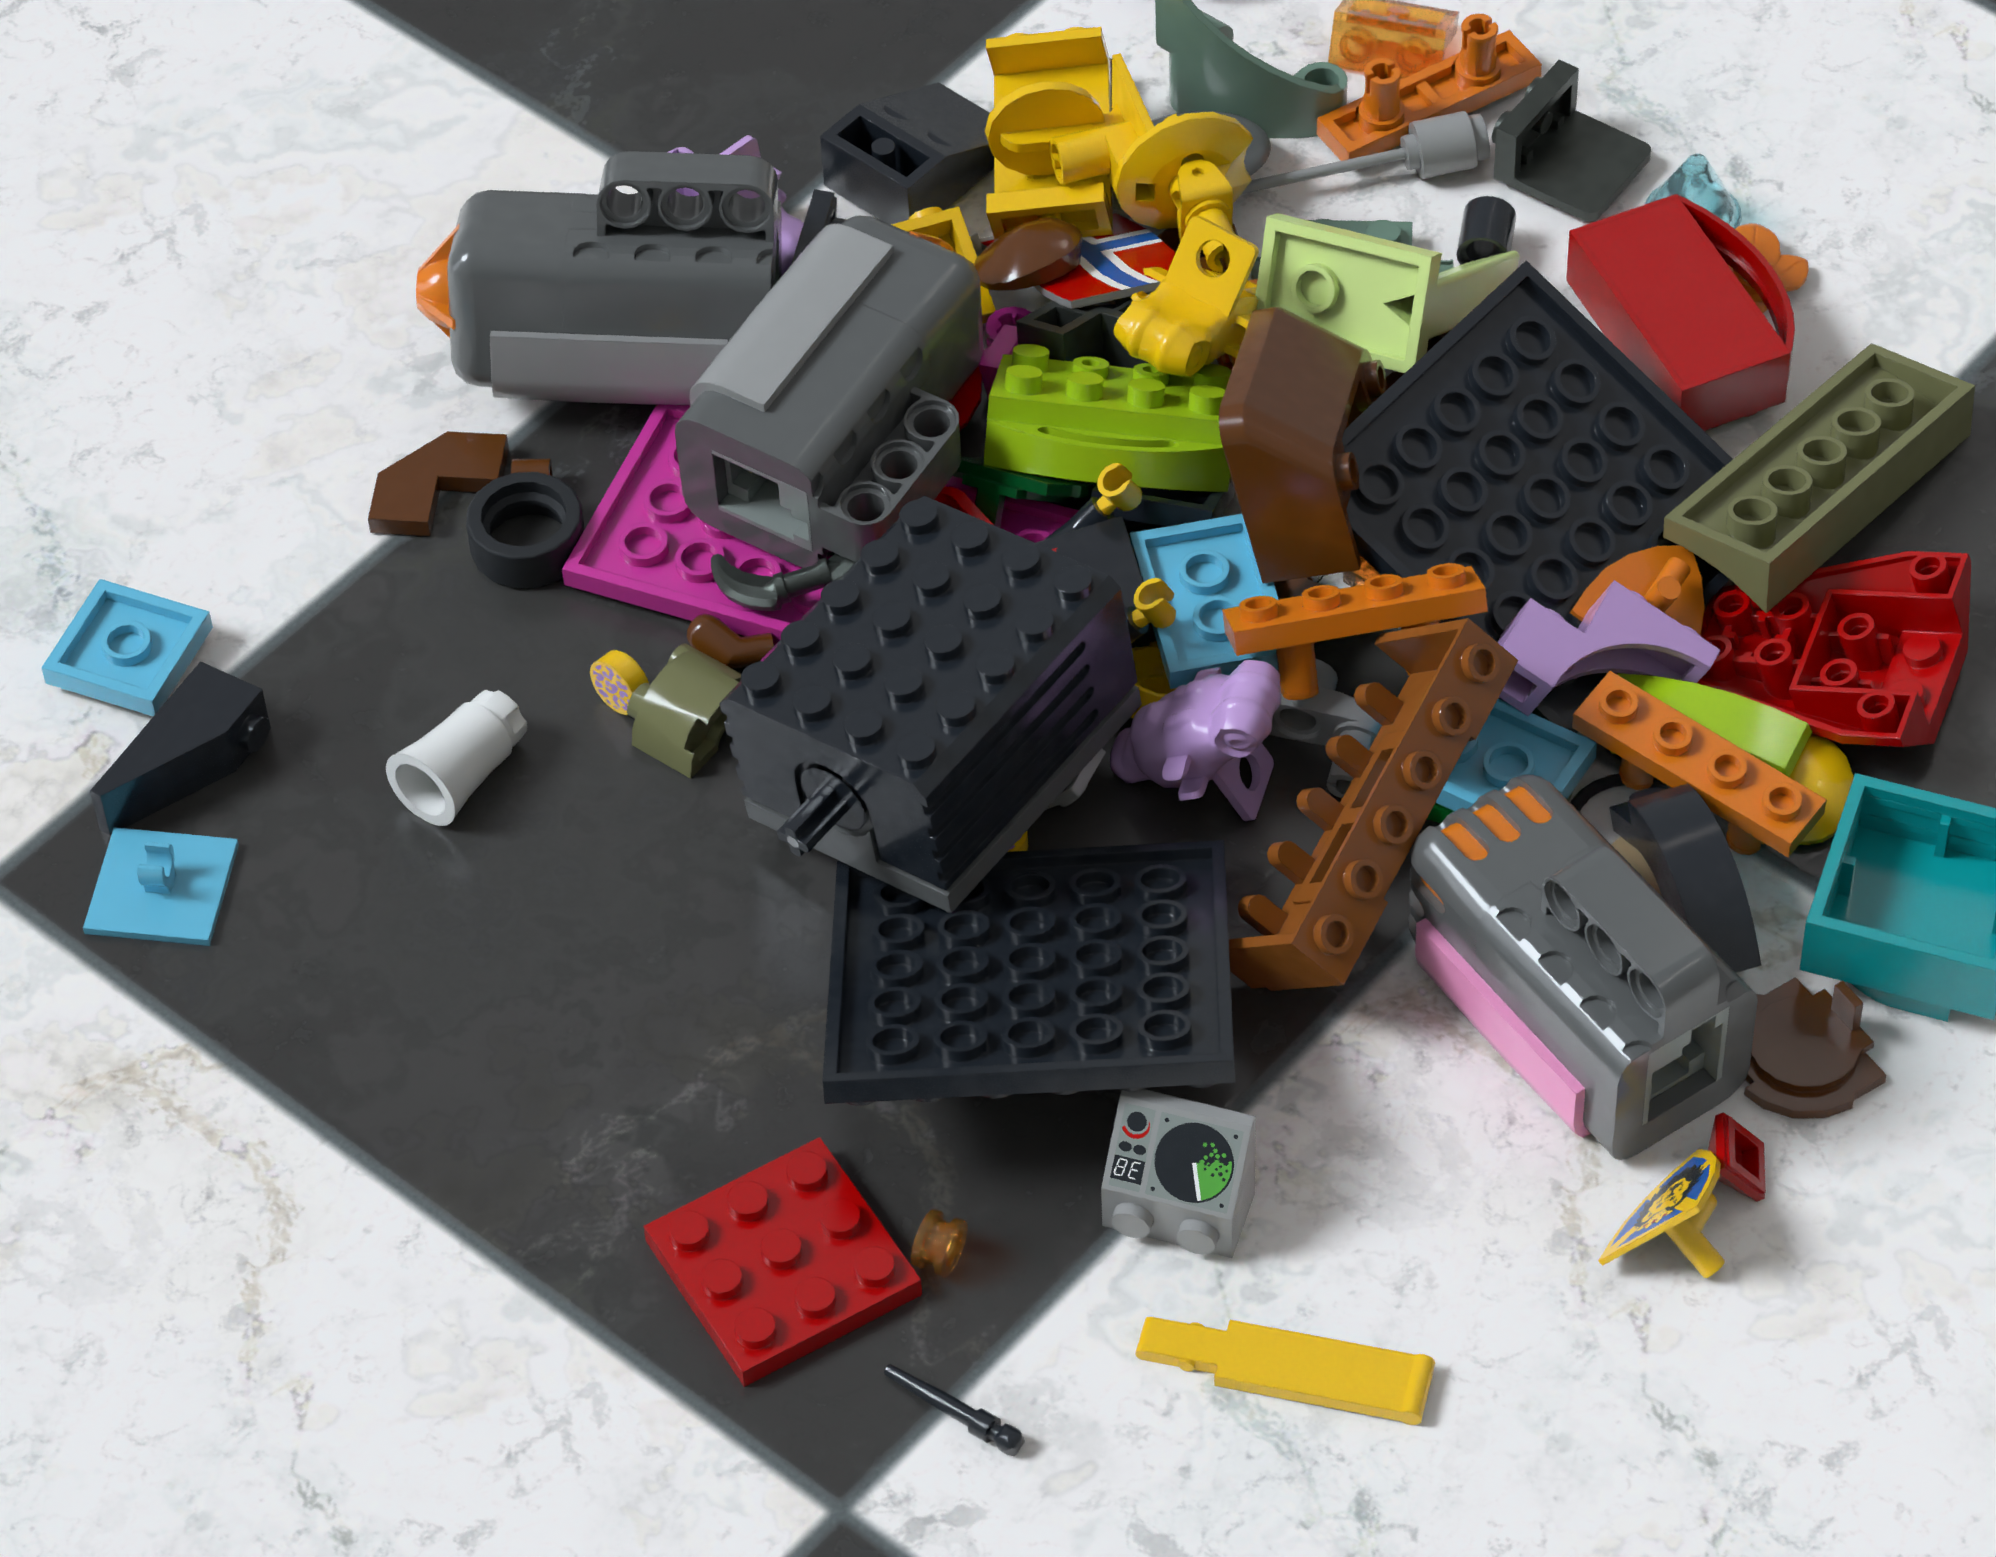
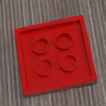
(782, 1261)

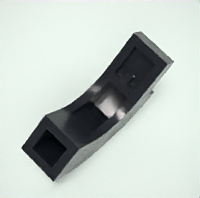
(1692, 867)

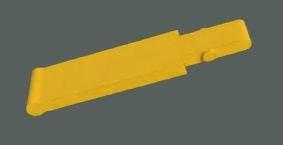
(1295, 1366)

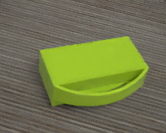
(1087, 415)

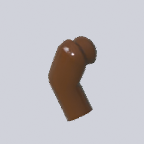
(723, 644)

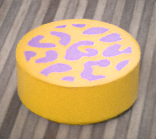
(616, 678)

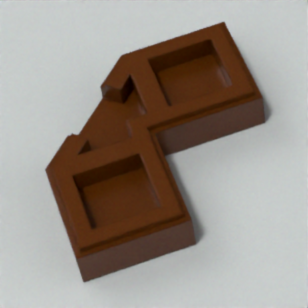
(410, 488)

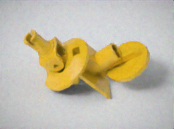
(1158, 171)

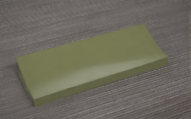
(1823, 472)

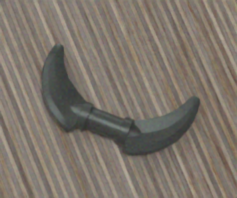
(769, 592)

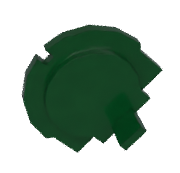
(996, 483)

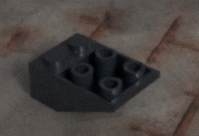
(907, 152)

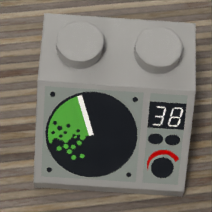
(1179, 1172)

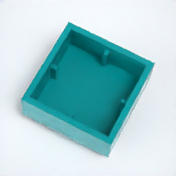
(1909, 901)

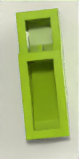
(1742, 721)

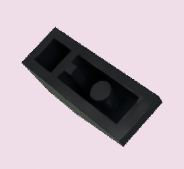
(186, 745)

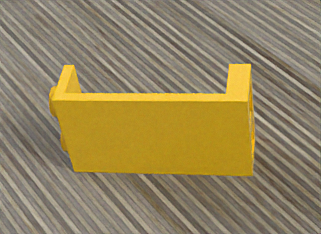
(1024, 59)

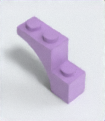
(1616, 635)

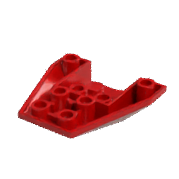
(1853, 649)

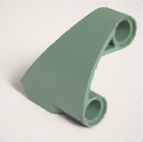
(1219, 75)

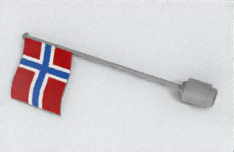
(1115, 263)

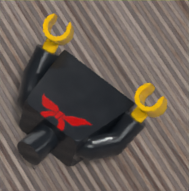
(1103, 543)

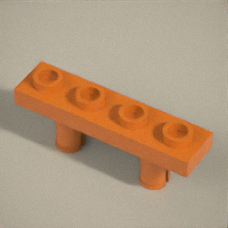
(1478, 75)
(1333, 613)
(1678, 751)

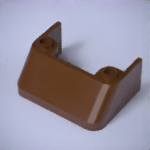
(1284, 444)

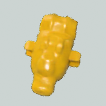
(1193, 310)

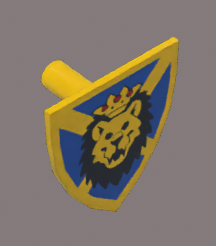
(1679, 1209)

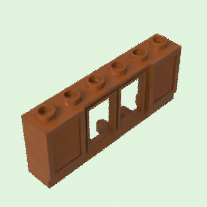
(1368, 834)

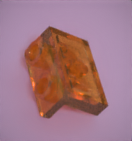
(1390, 29)

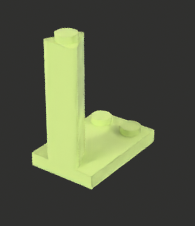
(1371, 287)

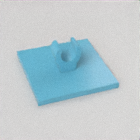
(161, 886)

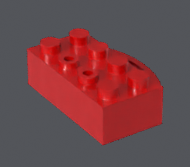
(1679, 312)

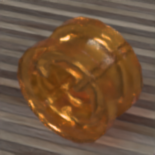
(939, 1243)

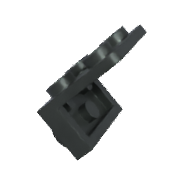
(1563, 153)

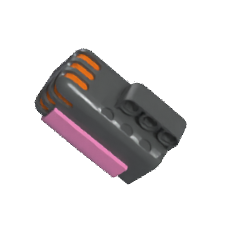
(1577, 968)

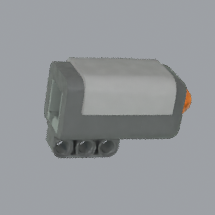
(610, 287)
(836, 395)

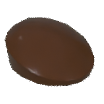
(1030, 255)

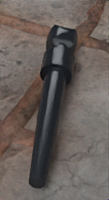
(979, 1422)

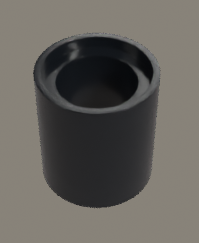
(1485, 229)

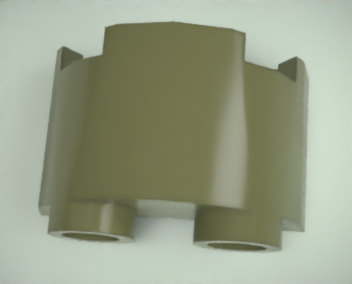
(680, 710)

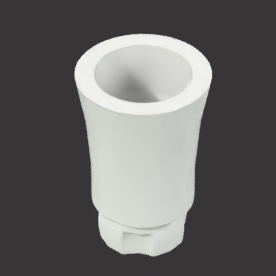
(456, 757)

